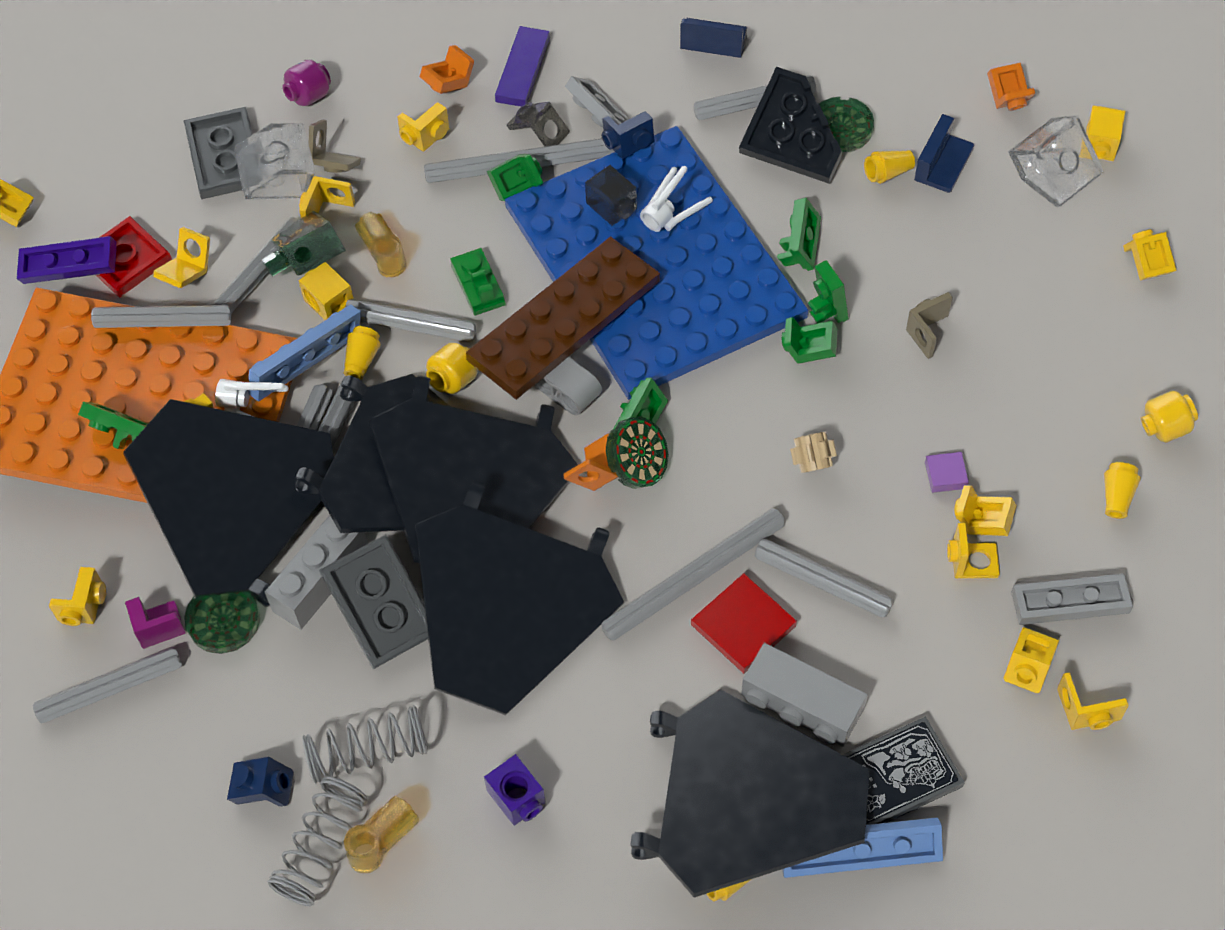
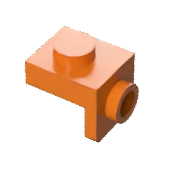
(449, 74)
(1009, 87)

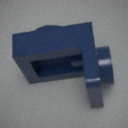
(629, 135)
(260, 781)

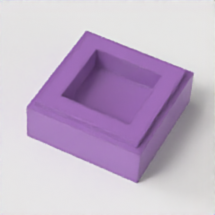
(946, 472)

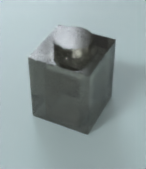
(611, 195)

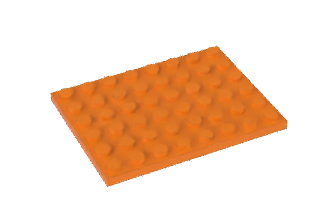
(133, 370)

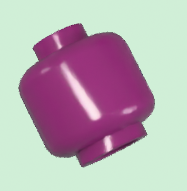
(306, 82)

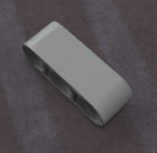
(570, 386)

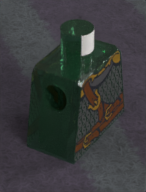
(315, 245)

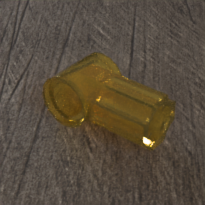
(381, 244)
(381, 832)

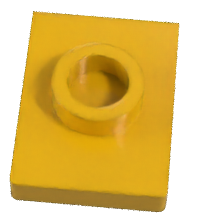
(319, 192)
(185, 266)
(959, 551)
(1093, 716)

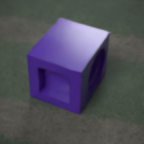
(513, 775)

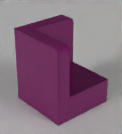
(156, 623)

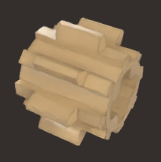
(813, 452)

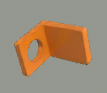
(596, 466)

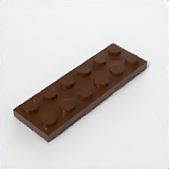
(562, 317)

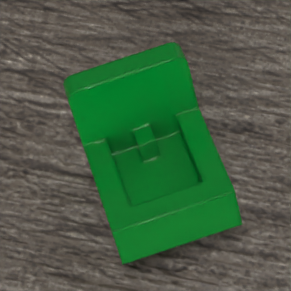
(515, 175)
(810, 341)

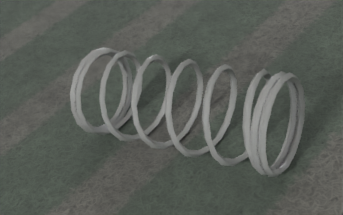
(314, 760)
(276, 881)

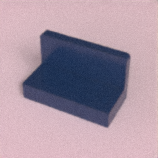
(712, 37)
(943, 157)

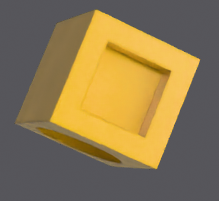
(1105, 131)
(325, 290)

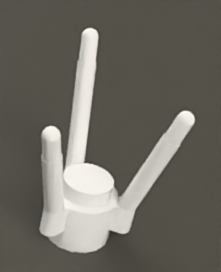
(660, 210)
(235, 394)

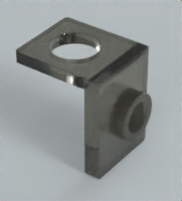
(536, 117)

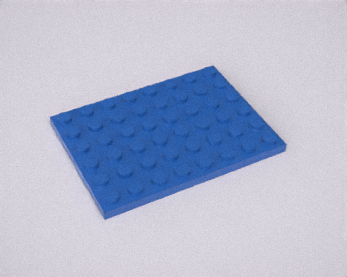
(714, 273)

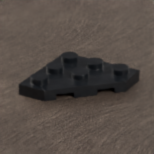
(792, 129)

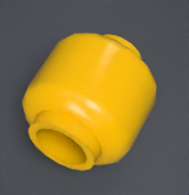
(450, 369)
(1169, 416)

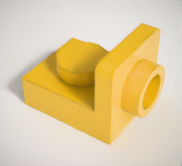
(13, 203)
(1151, 254)
(1030, 660)

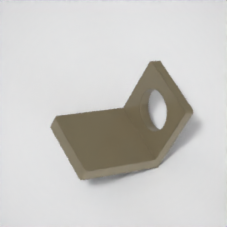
(330, 161)
(925, 314)

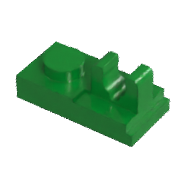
(803, 242)
(477, 281)
(831, 295)
(645, 401)
(105, 418)

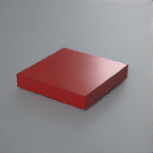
(136, 256)
(742, 622)

